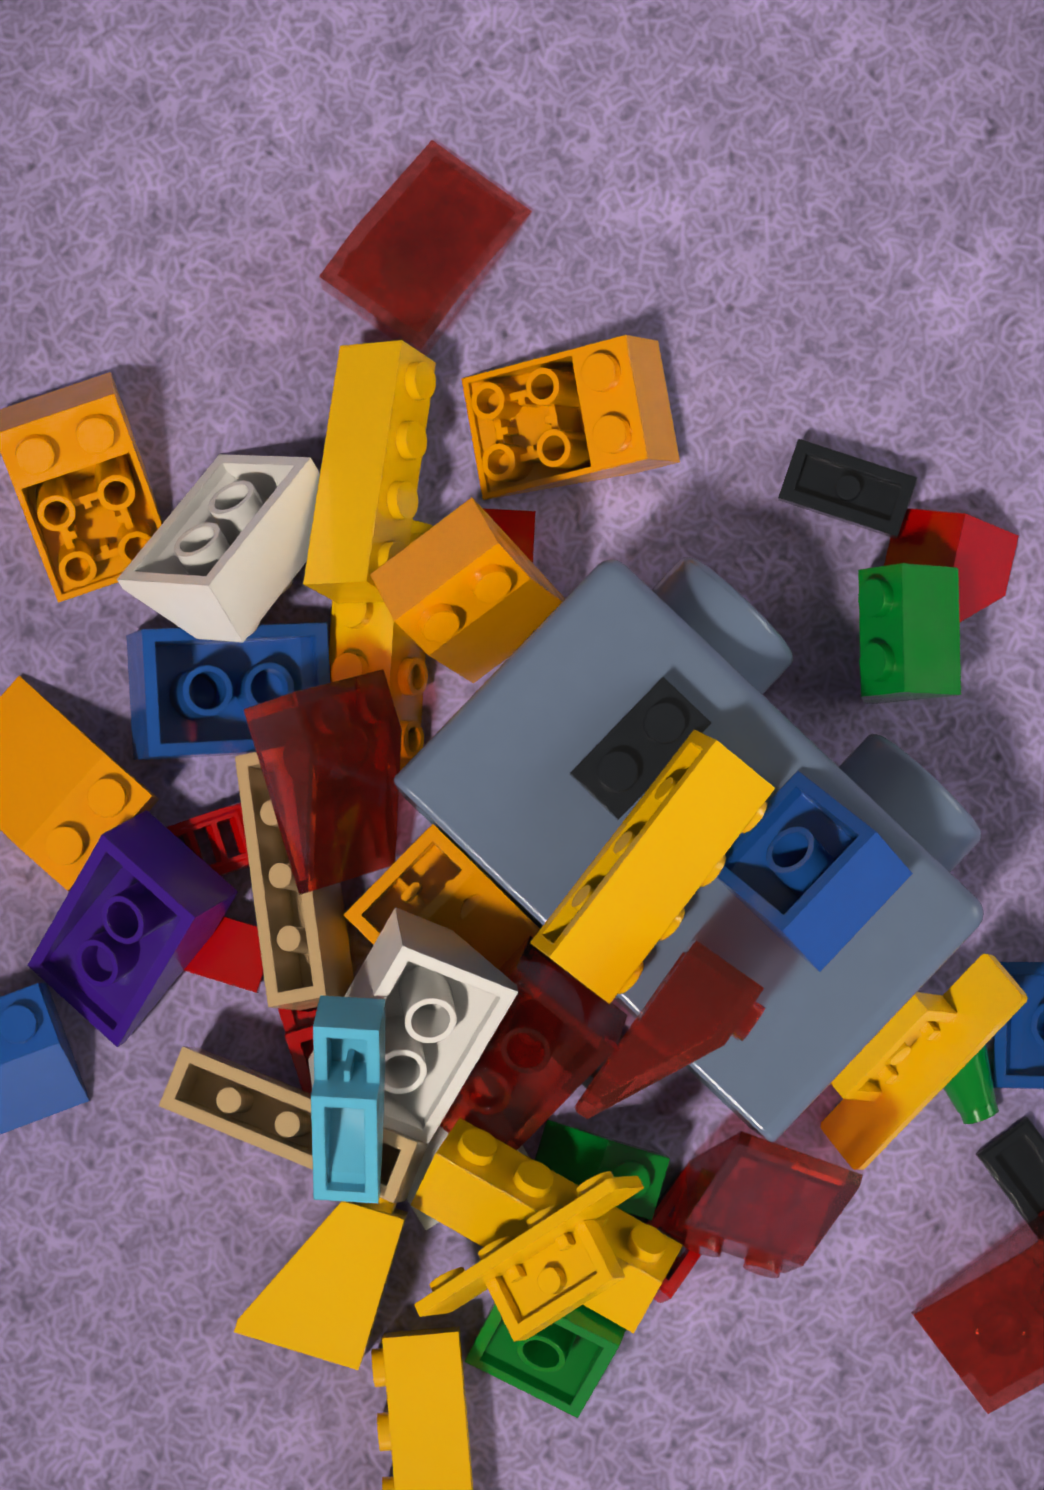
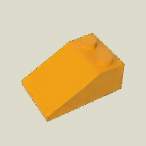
(466, 592)
(58, 785)

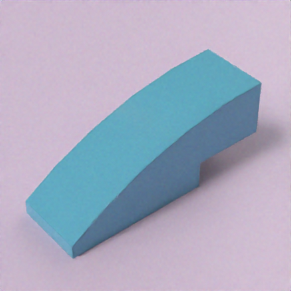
(348, 1098)

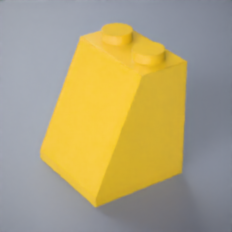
(331, 1286)

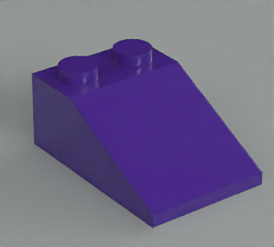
(130, 925)

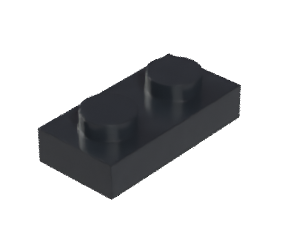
(847, 488)
(638, 748)

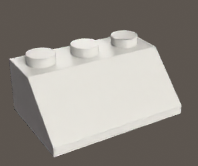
(229, 546)
(438, 1016)

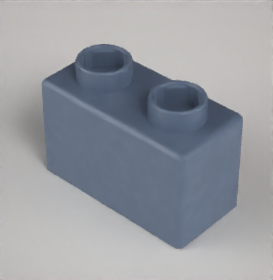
(507, 800)

